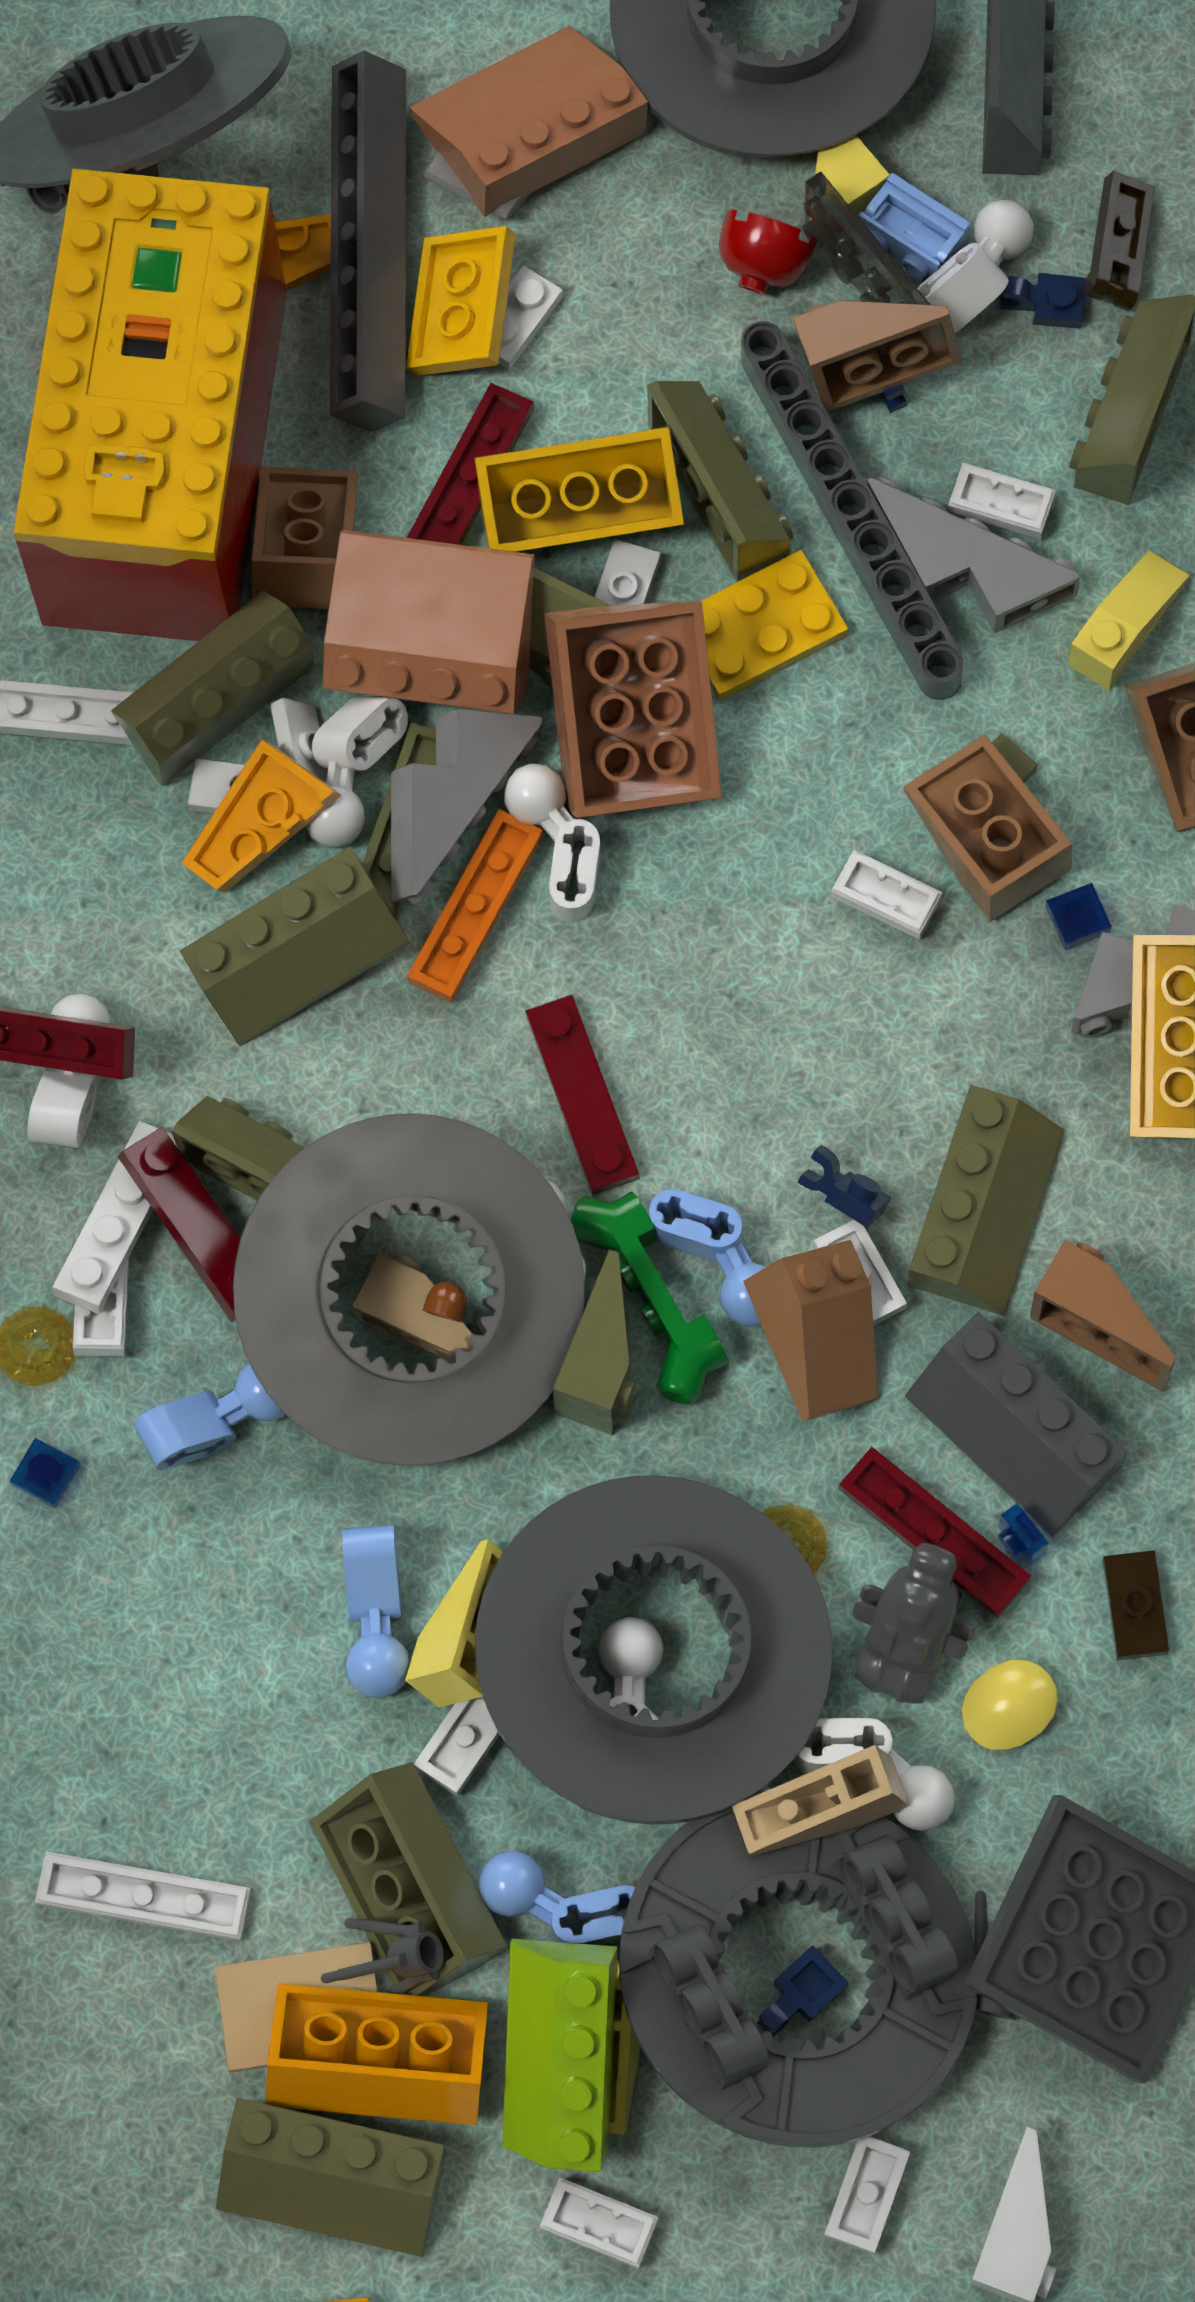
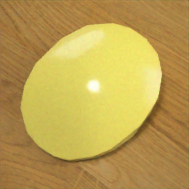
(1009, 1705)

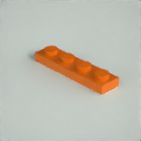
(475, 906)

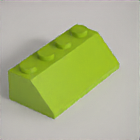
(559, 2053)

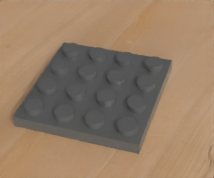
(1093, 1940)

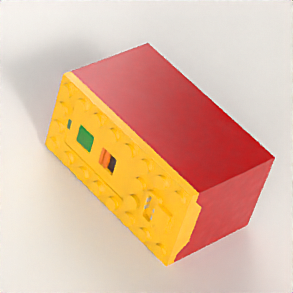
(151, 405)

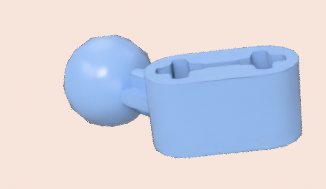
(694, 1236)
(202, 1424)
(377, 1660)
(516, 1886)

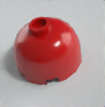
(764, 251)

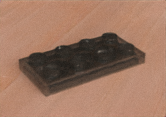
(854, 249)

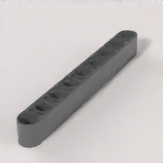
(855, 530)

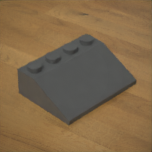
(1015, 86)

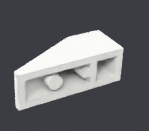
(1019, 2237)

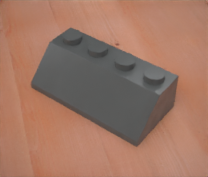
(1016, 1424)

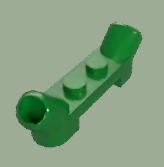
(694, 1345)

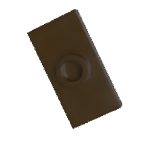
(1135, 1605)

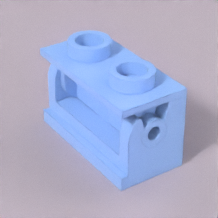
(914, 227)

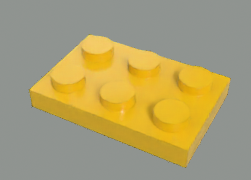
(461, 301)
(767, 624)

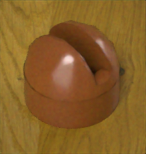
(446, 1301)

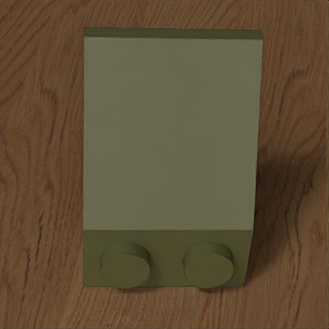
(596, 1371)

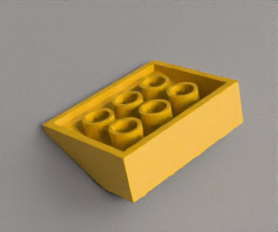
(1163, 1037)

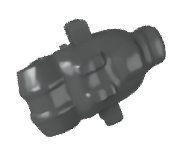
(911, 1626)

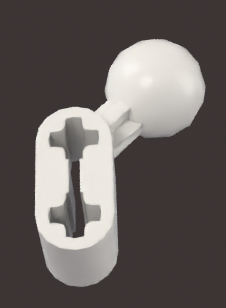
(973, 274)
(347, 743)
(538, 798)
(66, 1098)
(630, 1653)
(926, 1788)

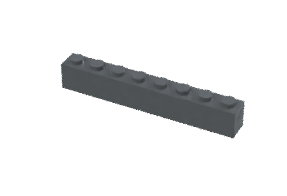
(368, 242)

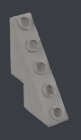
(954, 552)
(442, 800)
(1109, 981)

